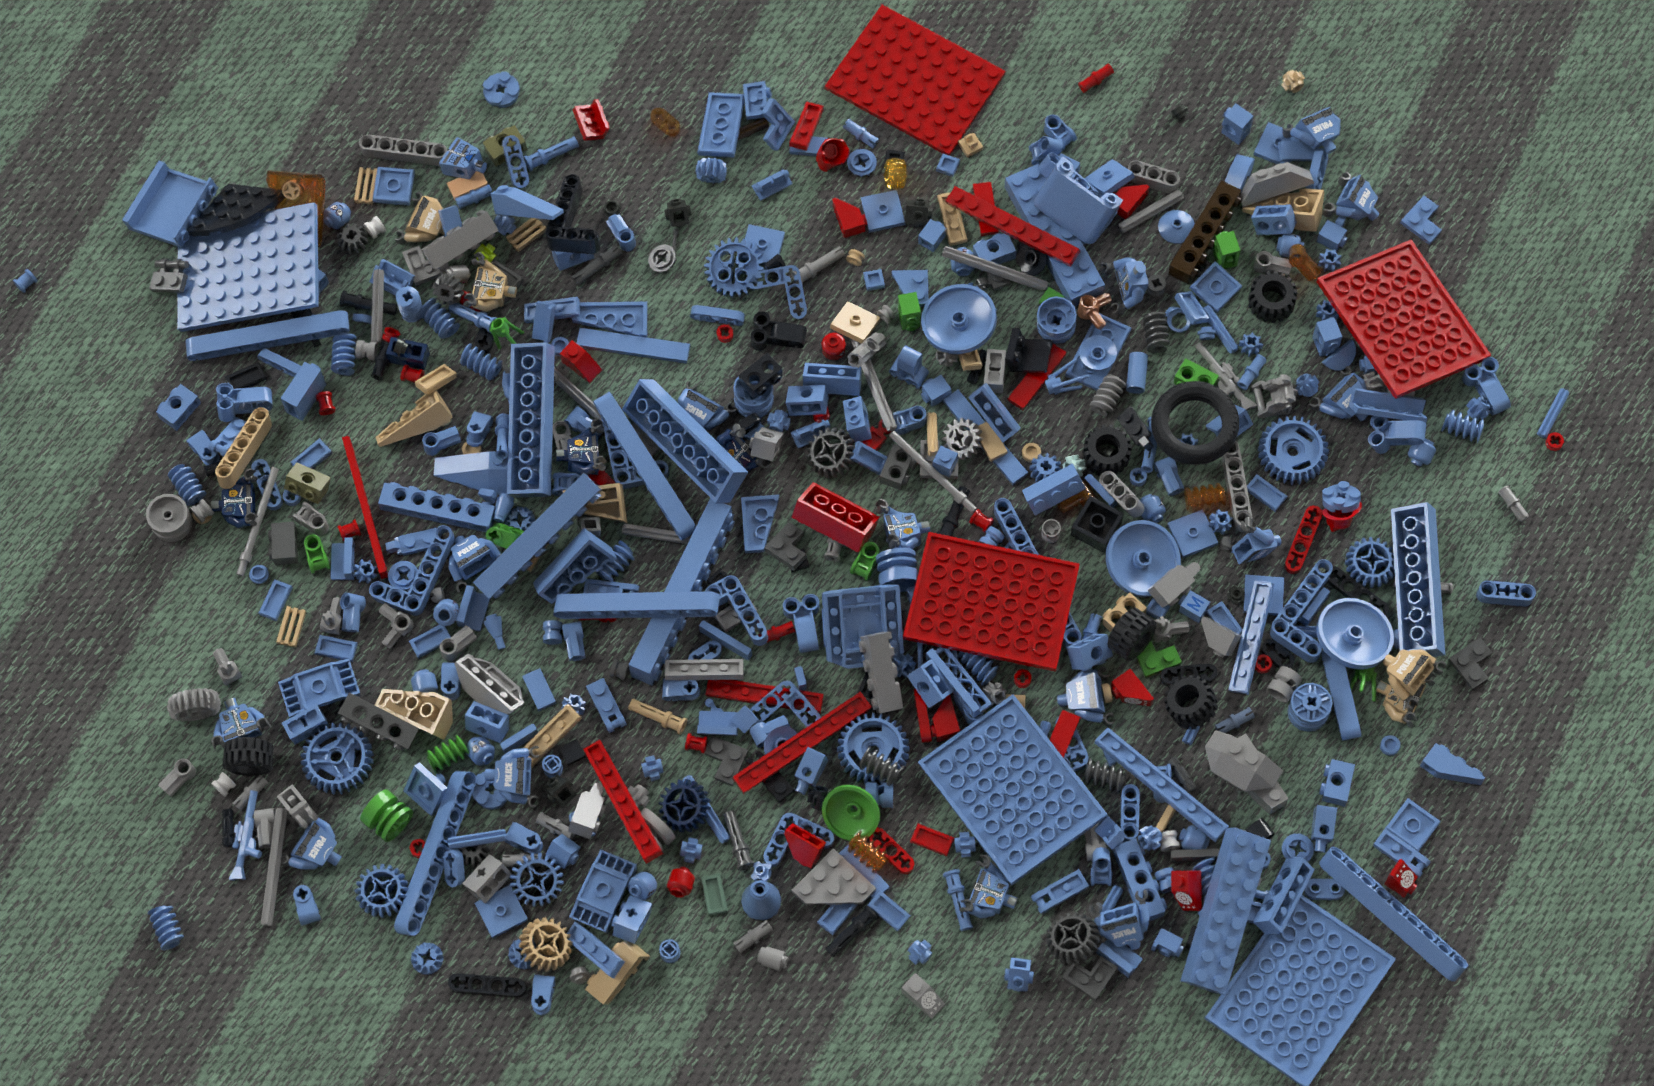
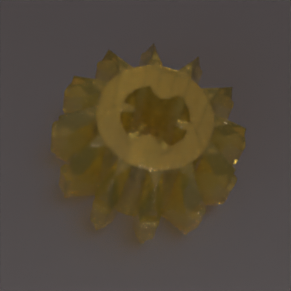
(895, 173)

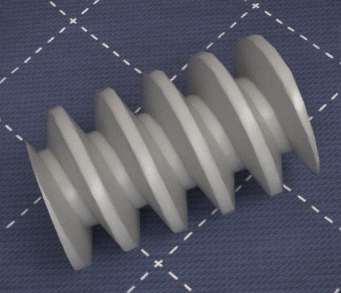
(1106, 394)

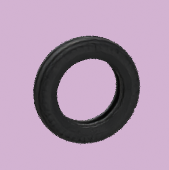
(1195, 453)

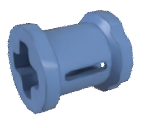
(25, 281)

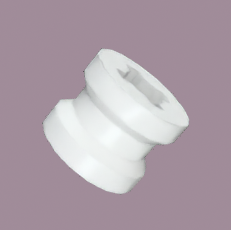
(374, 227)
(223, 784)
(1169, 841)

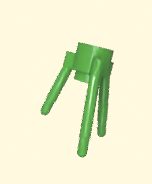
(500, 328)
(1365, 675)

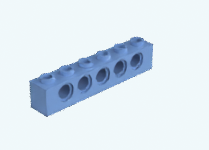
(426, 510)

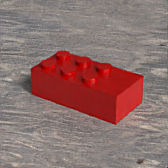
(835, 517)

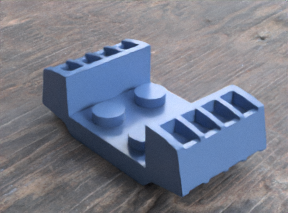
(319, 686)
(602, 891)

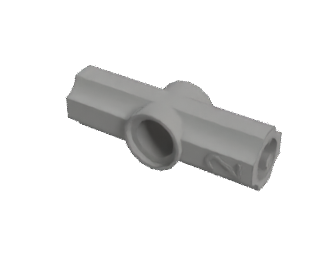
(866, 349)

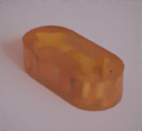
(662, 125)

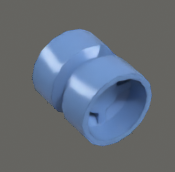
(881, 793)

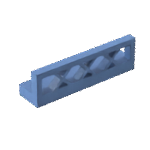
(1385, 405)
(961, 694)

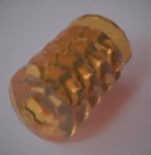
(1204, 496)
(867, 852)

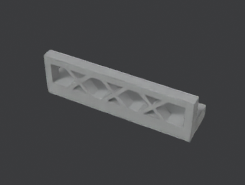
(704, 669)

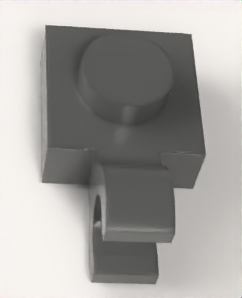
(993, 281)

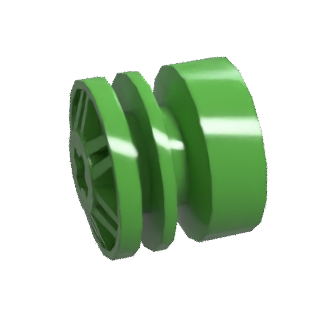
(386, 815)

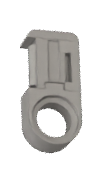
(561, 439)

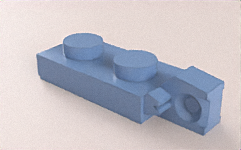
(411, 542)

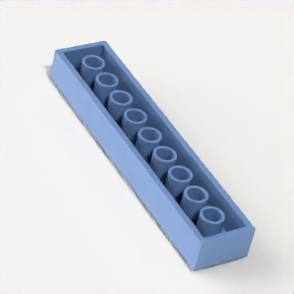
(687, 577)

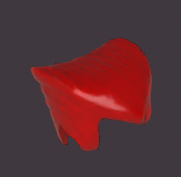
(832, 153)

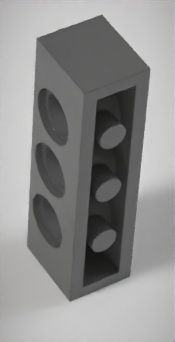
(353, 703)

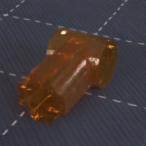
(1304, 263)
(1077, 499)

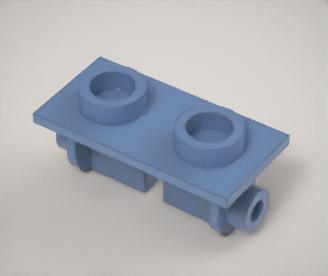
(772, 184)
(803, 435)

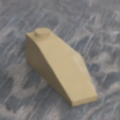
(1305, 204)
(426, 416)
(421, 709)

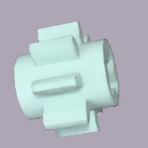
(1078, 463)

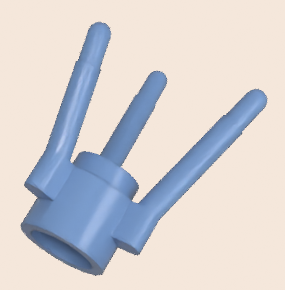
(1055, 385)

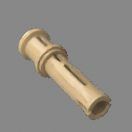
(666, 719)

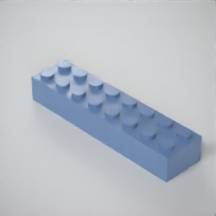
(1073, 281)
(530, 420)
(685, 441)
(537, 536)
(1418, 579)
(1225, 910)

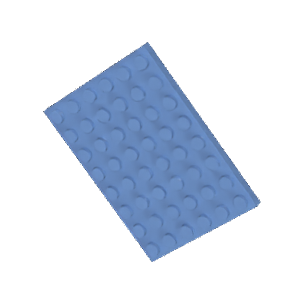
(251, 270)
(1012, 789)
(1300, 991)

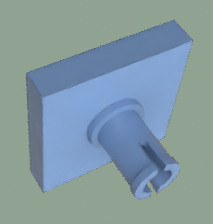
(426, 788)

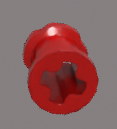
(411, 374)
(325, 403)
(981, 520)
(349, 530)
(699, 747)

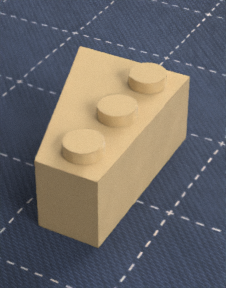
(610, 504)
(606, 988)

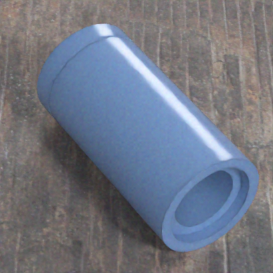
(1137, 372)

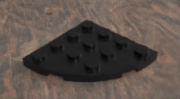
(235, 208)

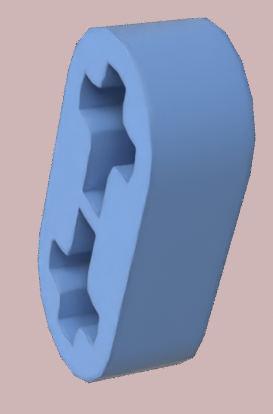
(704, 649)
(454, 867)

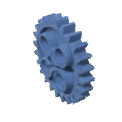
(718, 267)

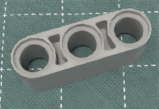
(1160, 183)
(1127, 499)

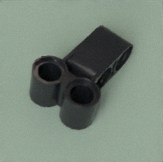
(776, 333)

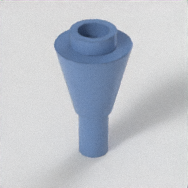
(494, 626)

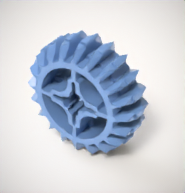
(1385, 561)
(375, 895)
(545, 895)

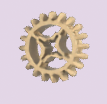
(553, 957)

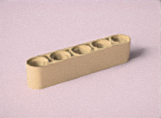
(243, 448)

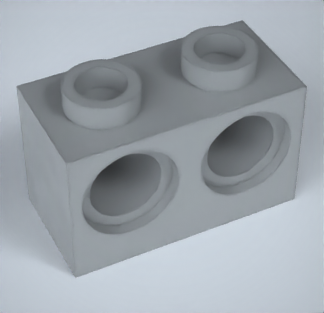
(995, 370)

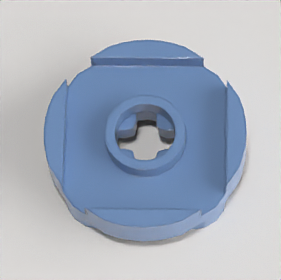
(505, 81)
(1341, 497)
(483, 797)

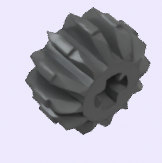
(352, 232)
(448, 289)
(469, 856)

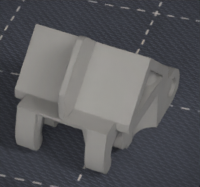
(1281, 394)

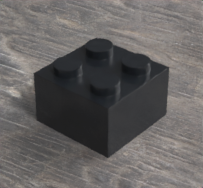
(1096, 524)

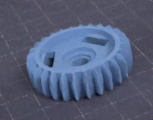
(1287, 437)
(860, 741)
(342, 770)

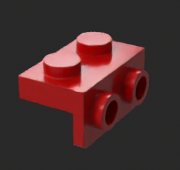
(591, 121)

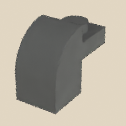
(589, 523)

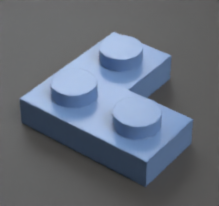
(780, 123)
(1418, 223)

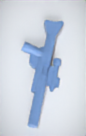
(244, 835)

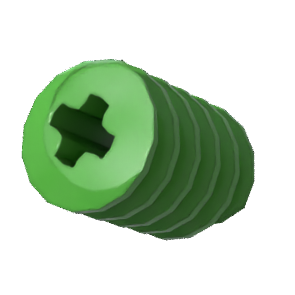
(447, 753)

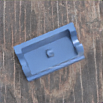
(394, 277)

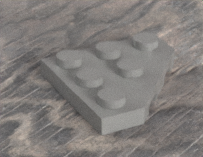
(833, 883)

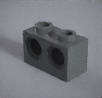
(894, 466)

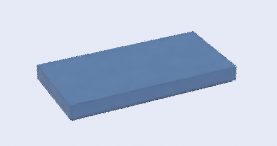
(721, 125)
(1117, 334)

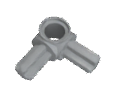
(395, 618)
(332, 621)
(1165, 629)
(227, 669)

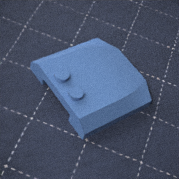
(860, 613)

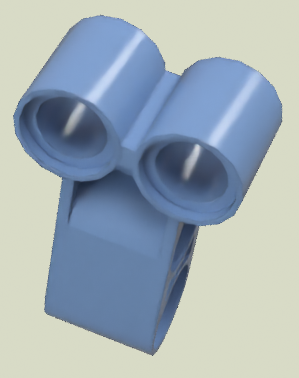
(909, 367)
(1488, 385)
(241, 400)
(1395, 433)
(804, 621)

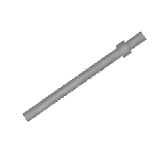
(960, 497)
(246, 556)

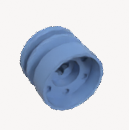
(1057, 310)
(747, 406)
(897, 567)
(1309, 717)

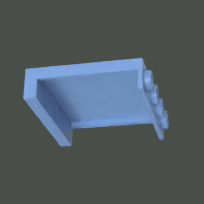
(169, 205)

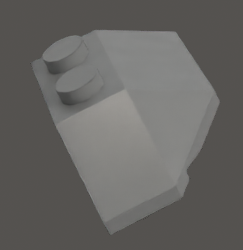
(1274, 182)
(488, 684)
(1240, 763)

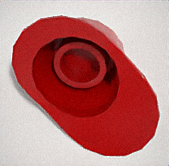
(1339, 520)

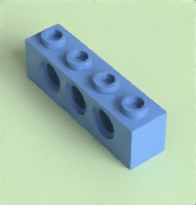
(1132, 850)
(1283, 895)

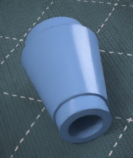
(502, 507)

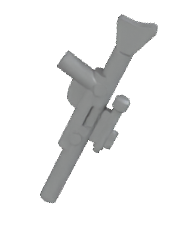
(1225, 375)

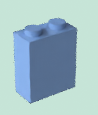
(302, 390)

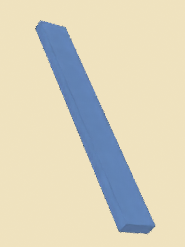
(1161, 784)

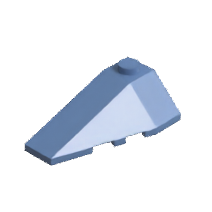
(519, 203)
(474, 470)

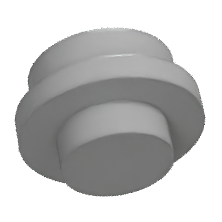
(579, 975)

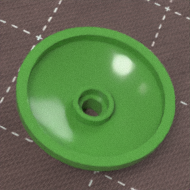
(843, 818)

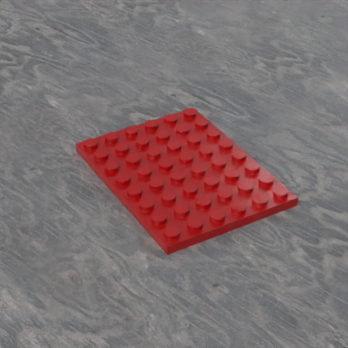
(915, 80)
(1403, 319)
(991, 601)

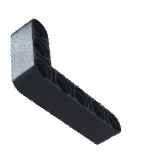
(559, 233)

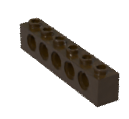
(1225, 194)

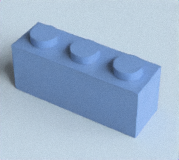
(837, 378)
(994, 412)
(1053, 489)

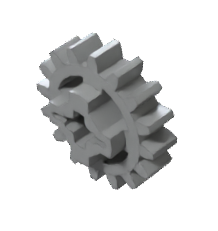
(969, 441)

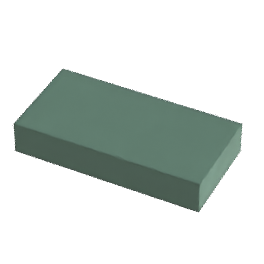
(714, 894)

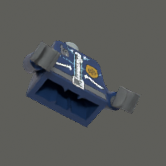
(734, 444)
(583, 452)
(238, 502)

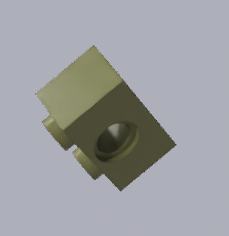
(493, 144)
(307, 483)

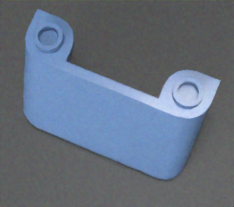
(1074, 205)

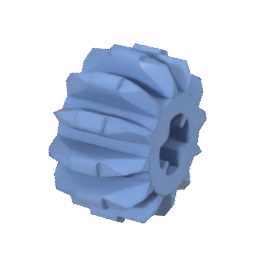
(711, 170)
(1038, 467)

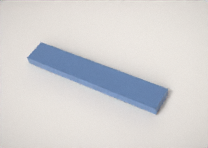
(633, 345)
(1006, 464)
(1251, 637)

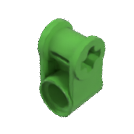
(504, 536)
(317, 556)
(863, 563)

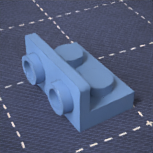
(756, 97)

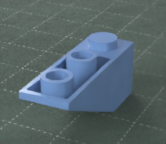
(1446, 766)

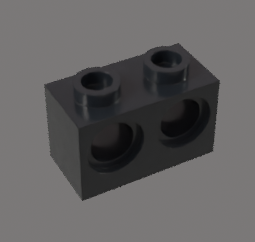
(756, 373)

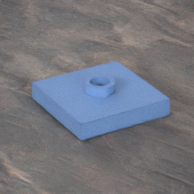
(1268, 144)
(1109, 177)
(393, 186)
(883, 211)
(766, 240)
(1215, 287)
(1192, 533)
(1277, 598)
(1413, 824)
(501, 912)

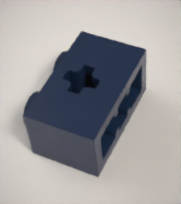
(415, 354)

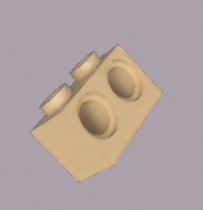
(1119, 610)

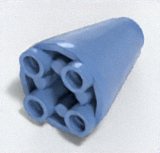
(761, 900)

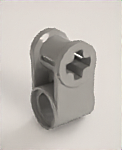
(309, 517)

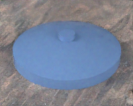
(959, 319)
(1140, 556)
(1354, 633)

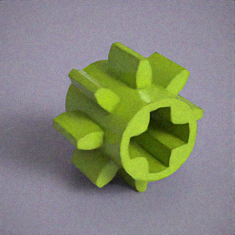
(487, 251)

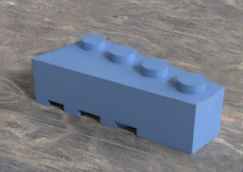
(572, 566)

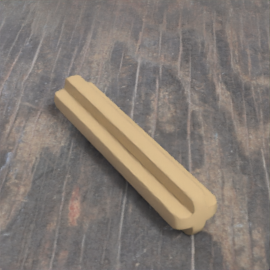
(932, 435)

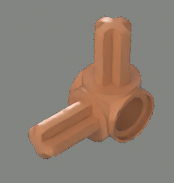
(1089, 308)

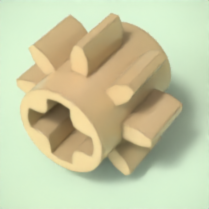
(1293, 81)

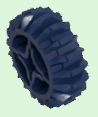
(684, 813)

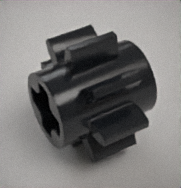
(817, 796)

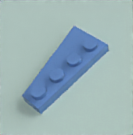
(615, 316)

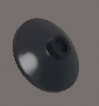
(1025, 259)

